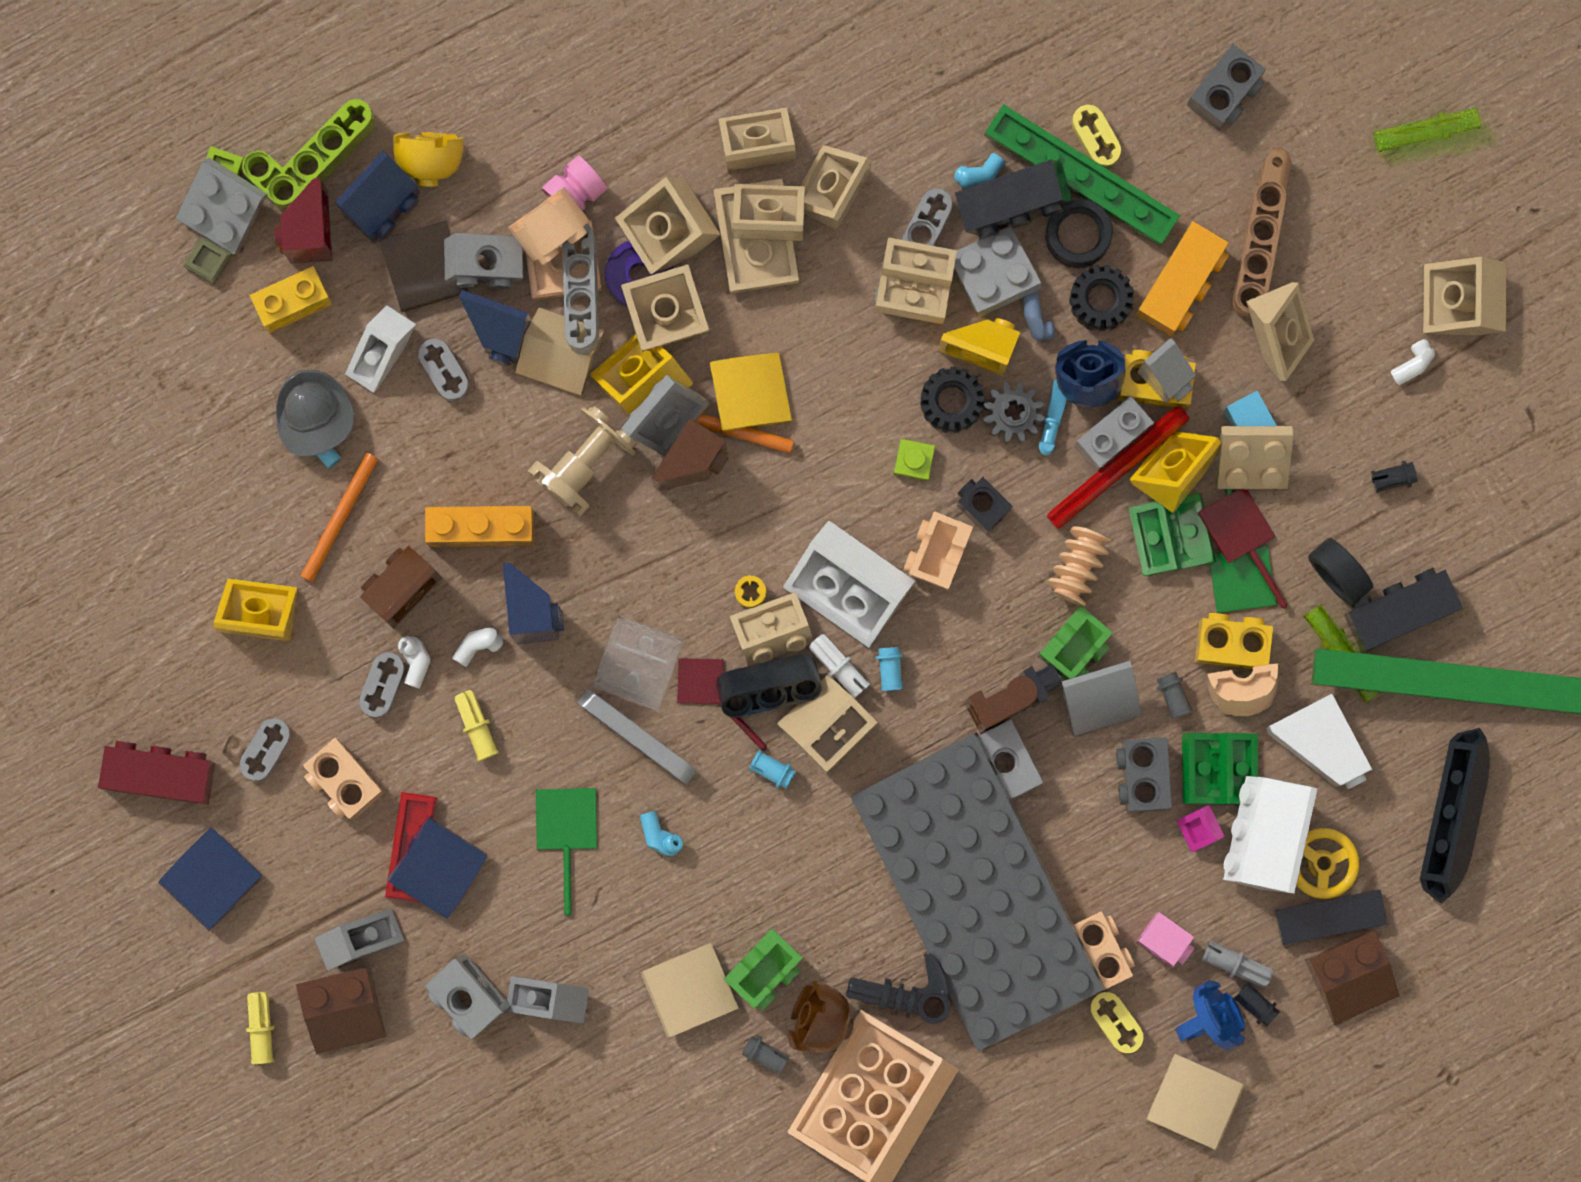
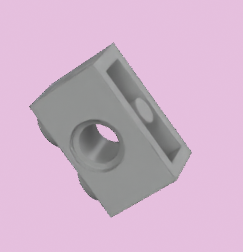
(502, 253)
(1113, 434)
(1006, 740)
(486, 1000)

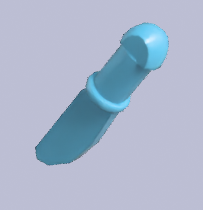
(1054, 413)

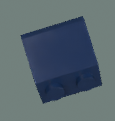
(378, 198)

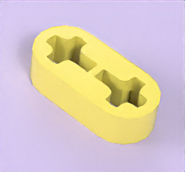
(1103, 132)
(1123, 1016)

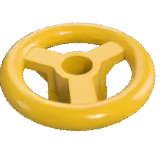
(1348, 851)

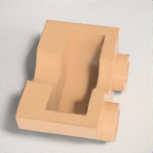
(550, 226)
(940, 550)
(1244, 695)

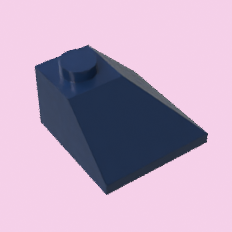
(497, 326)

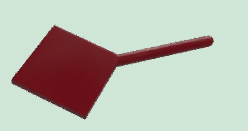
(698, 686)

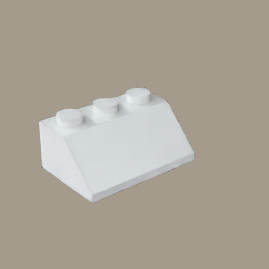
(848, 583)
(1269, 834)

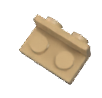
(772, 629)

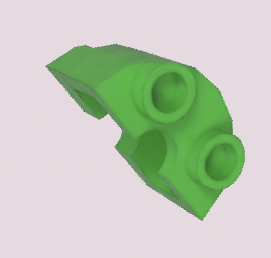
(1075, 644)
(764, 969)

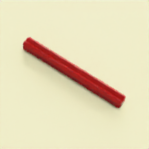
(1118, 467)

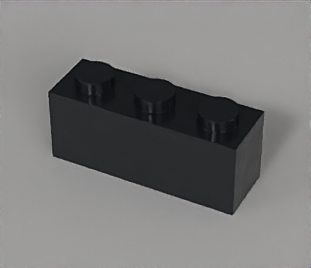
(1014, 198)
(1402, 609)

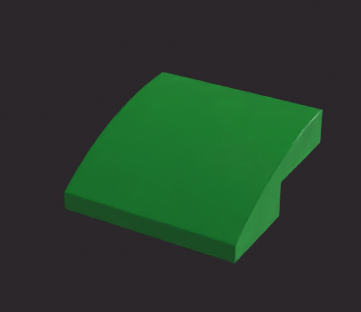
(1171, 539)
(1217, 766)

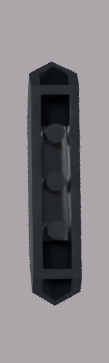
(1456, 814)

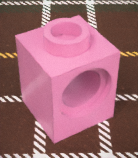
(1166, 940)

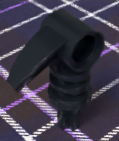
(901, 999)

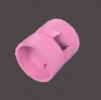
(579, 181)

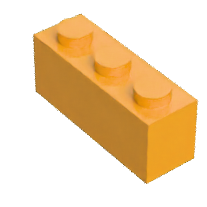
(1183, 280)
(479, 526)

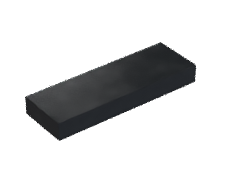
(1331, 917)

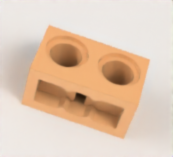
(349, 774)
(1107, 948)

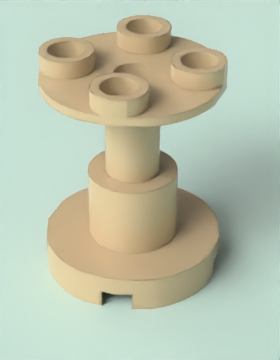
(574, 469)

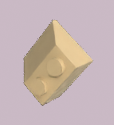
(667, 225)
(1465, 297)

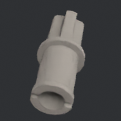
(1237, 964)

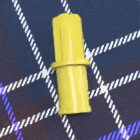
(476, 725)
(260, 1028)

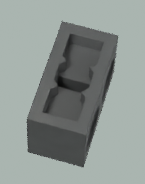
(1222, 84)
(1155, 775)

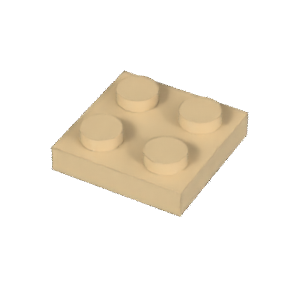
(1254, 457)

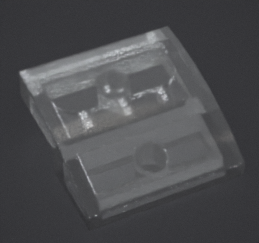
(638, 663)

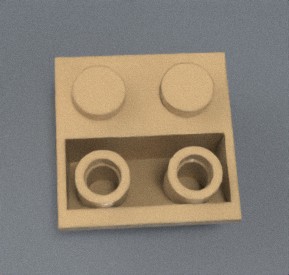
(828, 725)

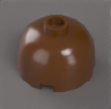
(821, 1021)

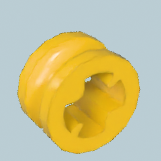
(739, 593)

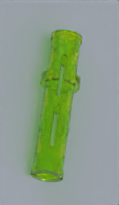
(1441, 126)
(1332, 638)

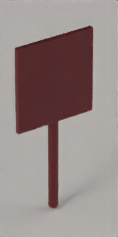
(1239, 529)

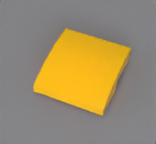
(750, 391)

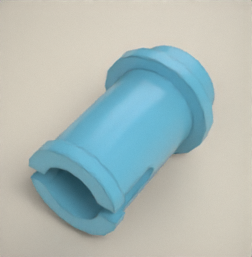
(890, 668)
(772, 770)

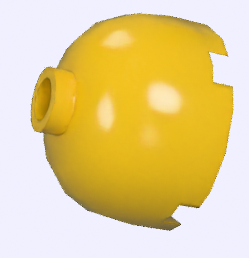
(428, 156)

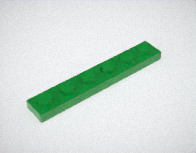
(1083, 175)

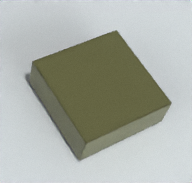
(207, 260)

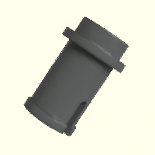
(1174, 694)
(765, 1055)

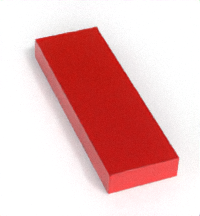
(411, 815)

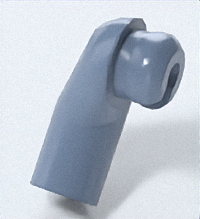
(1033, 316)

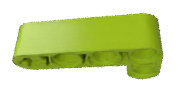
(312, 151)

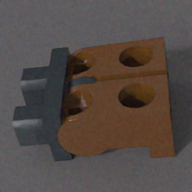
(1016, 697)

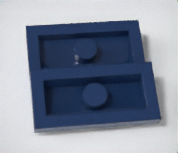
(437, 867)
(210, 879)

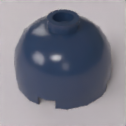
(1090, 373)

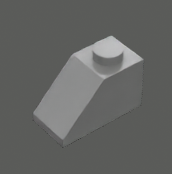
(1168, 372)
(359, 939)
(547, 999)

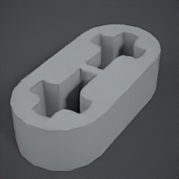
(436, 374)
(374, 681)
(258, 745)

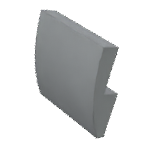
(1101, 698)

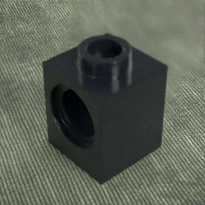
(983, 520)

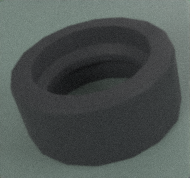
(1083, 259)
(1340, 571)

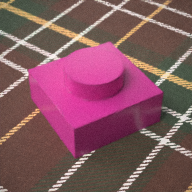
(1200, 828)

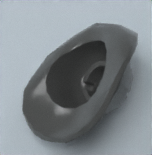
(313, 413)

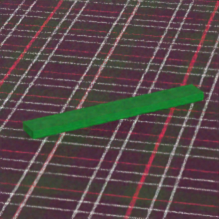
(1446, 681)

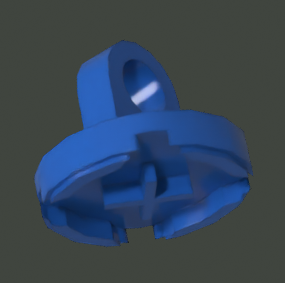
(1216, 1016)

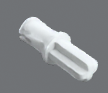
(838, 665)

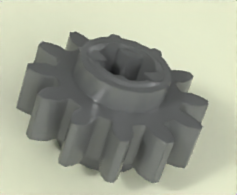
(1026, 417)

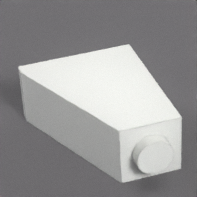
(1323, 742)

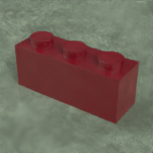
(156, 773)

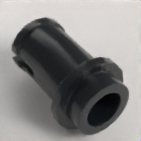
(1394, 477)
(1257, 1004)

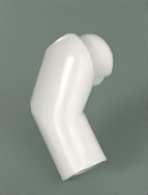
(1415, 366)
(477, 640)
(417, 658)

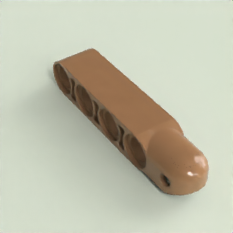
(1275, 181)

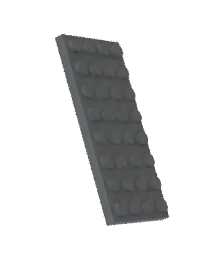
(978, 892)

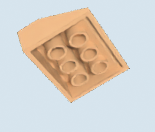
(873, 1100)

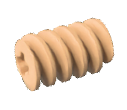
(1078, 565)

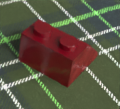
(305, 226)

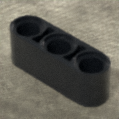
(768, 686)

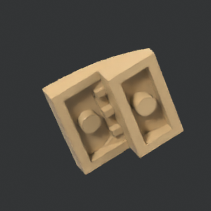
(915, 280)
(689, 990)
(1195, 1102)

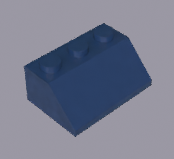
(530, 609)

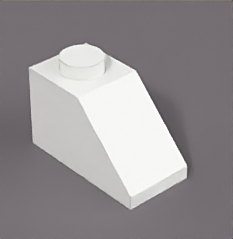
(379, 348)

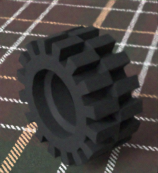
(1107, 277)
(952, 378)

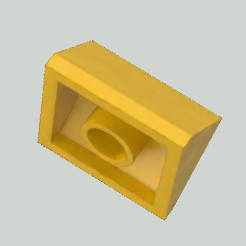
(1176, 467)
(256, 610)

